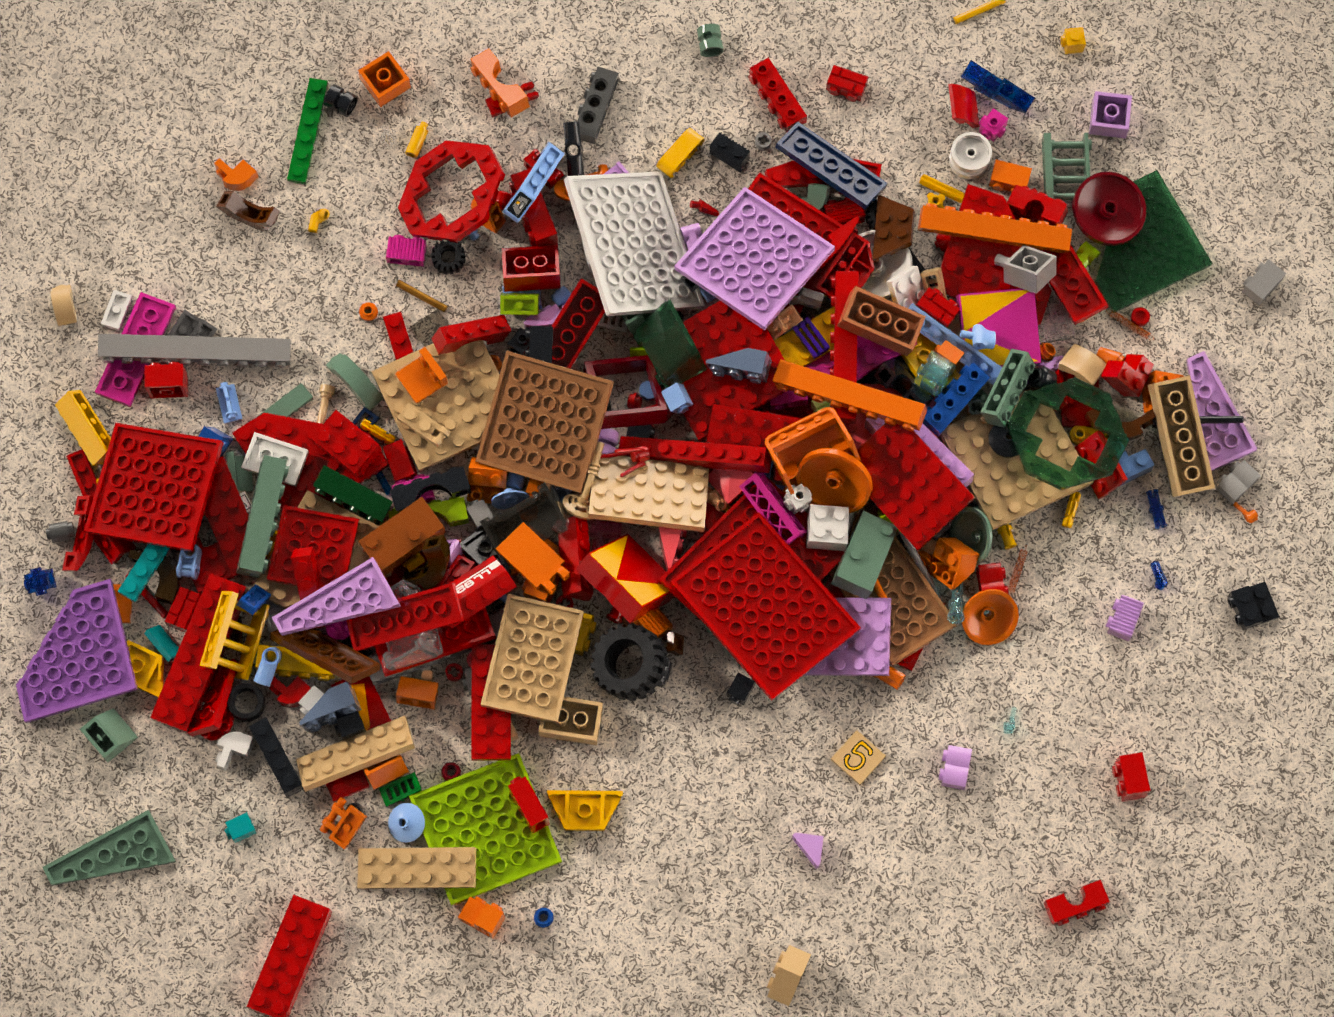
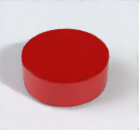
(1140, 316)

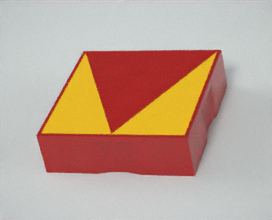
(626, 577)

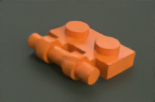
(346, 827)

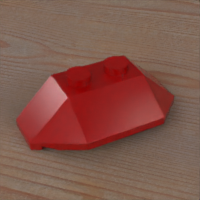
(853, 257)

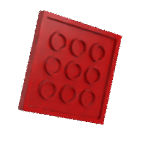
(327, 533)

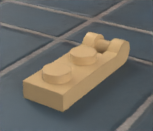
(423, 425)

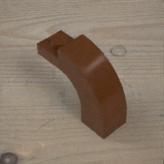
(247, 212)
(1131, 428)

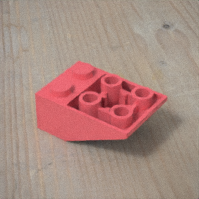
(671, 544)

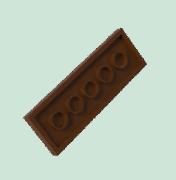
(328, 654)

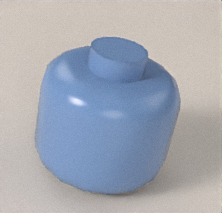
(560, 296)
(515, 481)

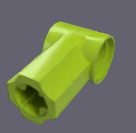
(1087, 253)

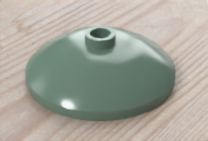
(974, 530)

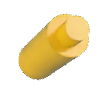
(417, 140)

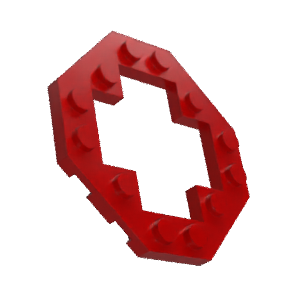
(484, 195)

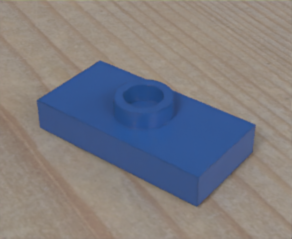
(254, 599)

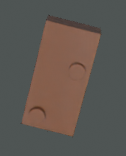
(402, 536)

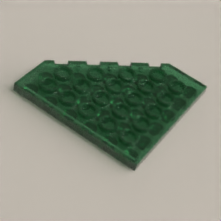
(1154, 258)

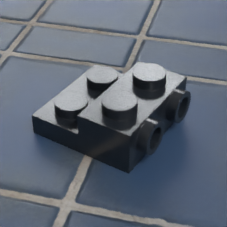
(1252, 605)

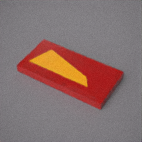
(373, 710)

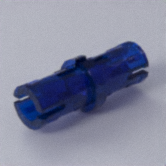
(1156, 509)

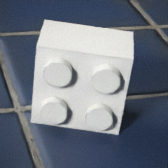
(827, 527)

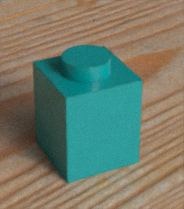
(240, 828)

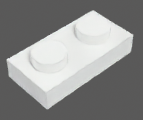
(116, 310)

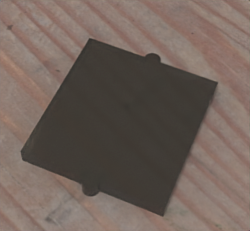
(428, 326)

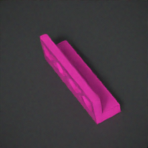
(776, 502)

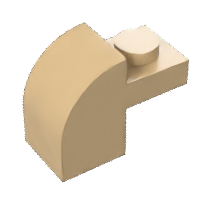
(63, 305)

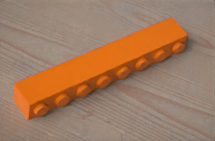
(994, 229)
(850, 395)

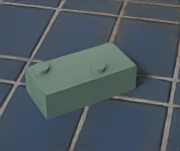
(864, 555)

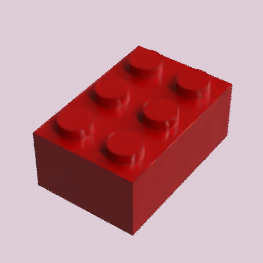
(531, 268)
(346, 444)

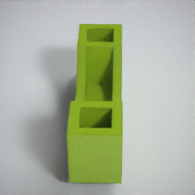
(450, 510)

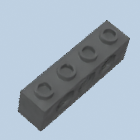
(600, 78)

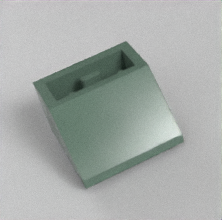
(109, 734)

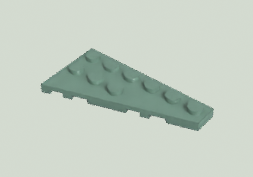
(123, 849)

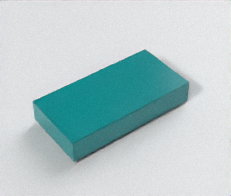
(162, 642)

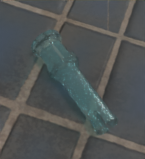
(956, 606)

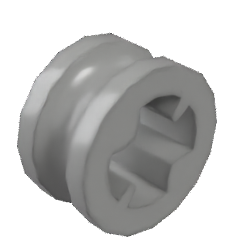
(766, 146)

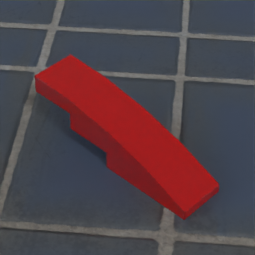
(838, 239)

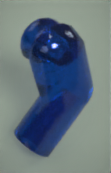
(1161, 580)

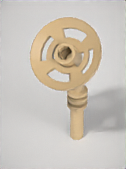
(583, 499)

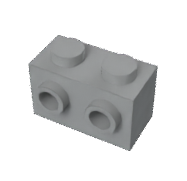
(1263, 282)

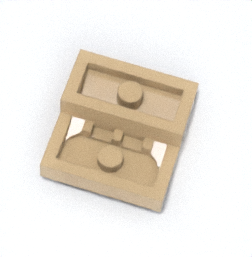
(1082, 364)

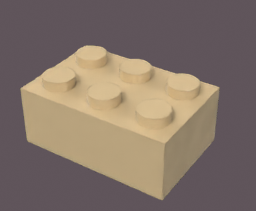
(577, 722)

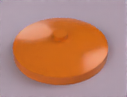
(835, 479)

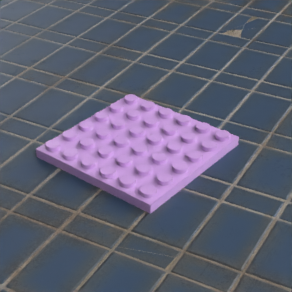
(754, 258)

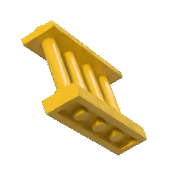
(218, 632)

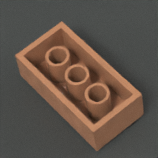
(881, 321)

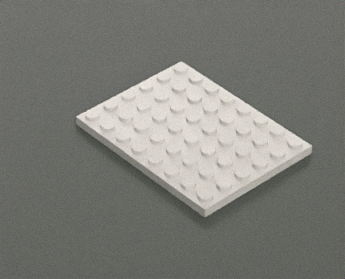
(631, 241)

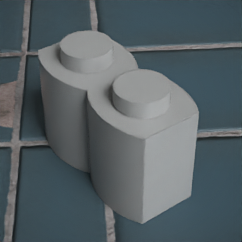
(1238, 481)

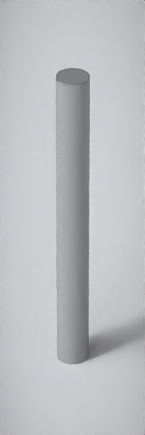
(918, 561)

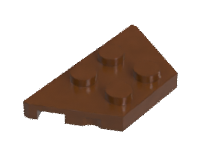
(892, 227)

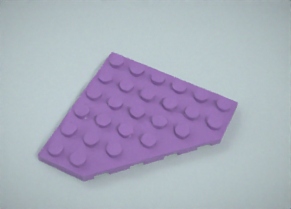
(80, 657)

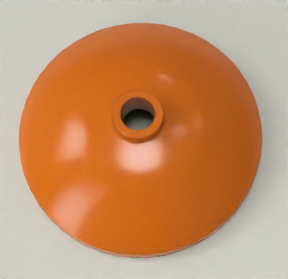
(995, 625)

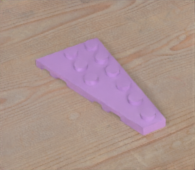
(1226, 440)
(347, 597)

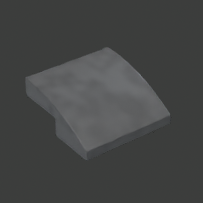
(192, 326)

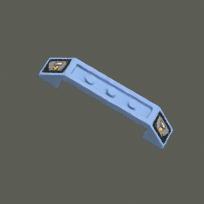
(534, 182)

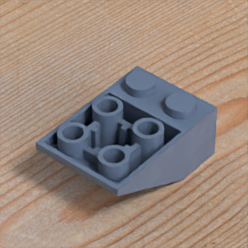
(742, 364)
(332, 705)

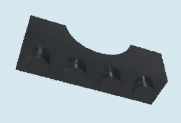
(452, 482)
(276, 757)

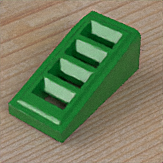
(417, 788)

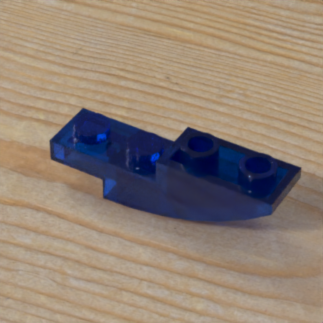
(997, 89)

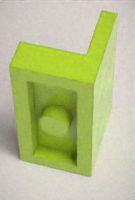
(519, 303)

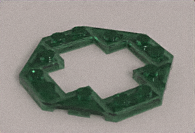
(1082, 470)

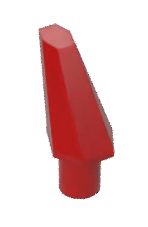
(704, 207)

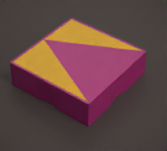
(1008, 314)

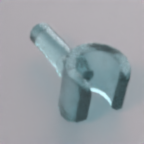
(1008, 727)

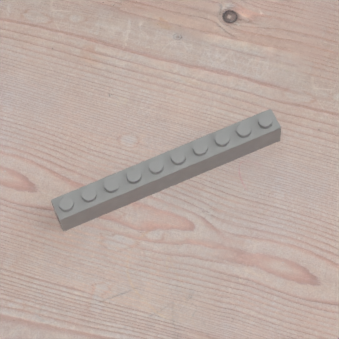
(194, 349)

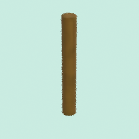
(422, 296)

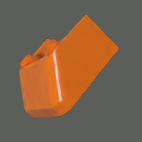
(813, 432)

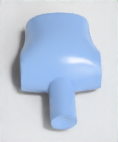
(981, 337)

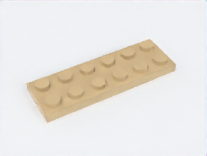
(355, 753)
(416, 868)

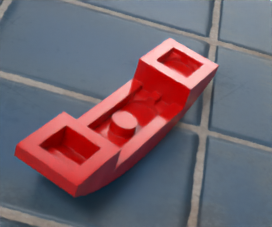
(83, 540)

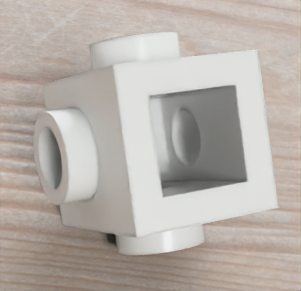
(793, 503)

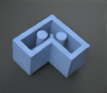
(1136, 464)

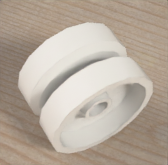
(970, 155)

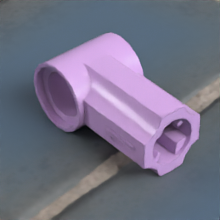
(691, 234)

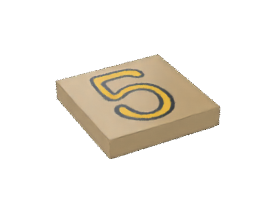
(858, 757)

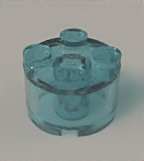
(934, 374)

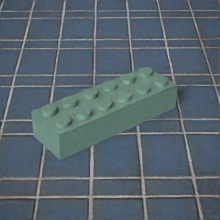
(261, 516)

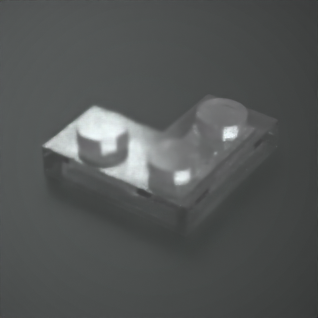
(1058, 328)

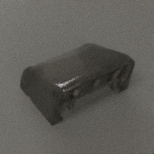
(540, 512)

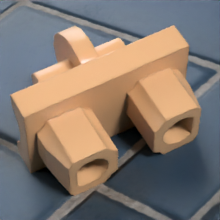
(784, 321)

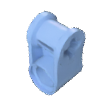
(189, 563)

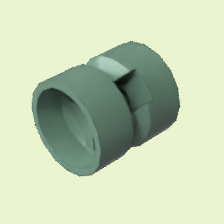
(710, 40)

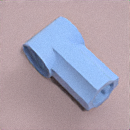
(267, 668)

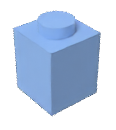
(677, 398)

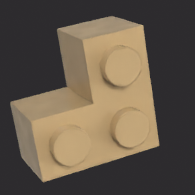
(788, 974)

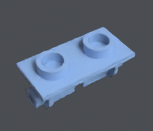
(228, 402)

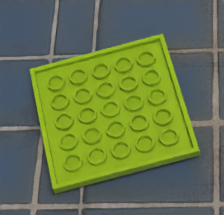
(483, 815)

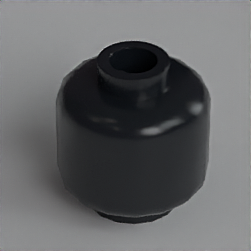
(1041, 377)

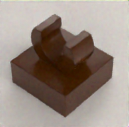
(675, 643)

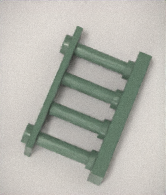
(1050, 162)

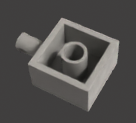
(1028, 268)

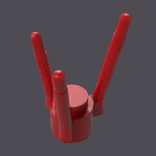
(637, 455)

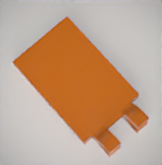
(533, 558)

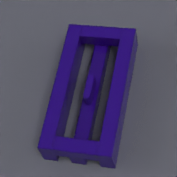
(807, 321)

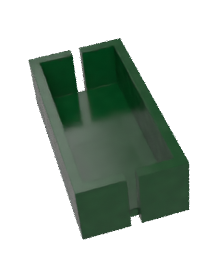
(352, 493)

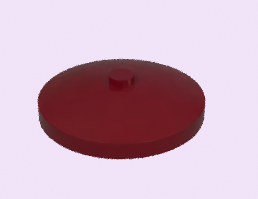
(1109, 208)

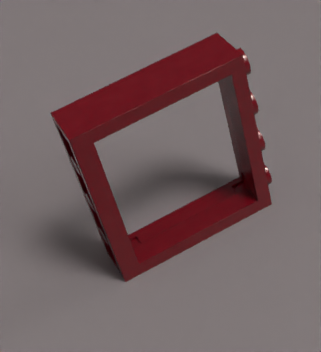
(635, 416)

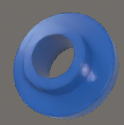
(543, 924)

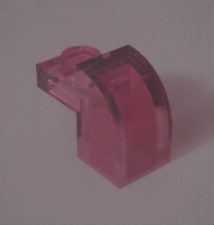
(604, 530)

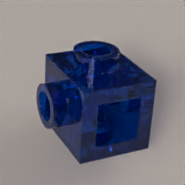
(39, 581)

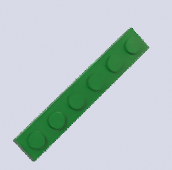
(307, 131)

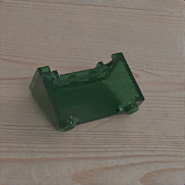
(669, 346)

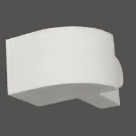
(233, 743)

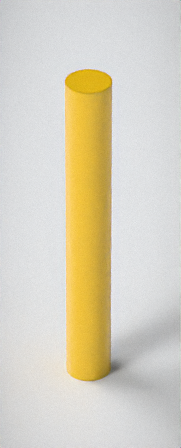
(978, 10)

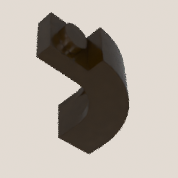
(438, 556)
(168, 581)

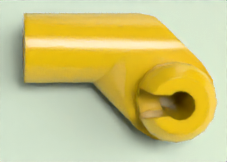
(317, 218)

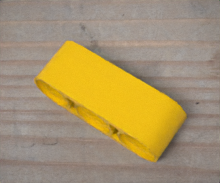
(677, 154)

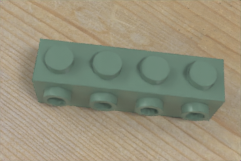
(1008, 388)

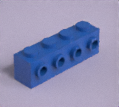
(955, 399)

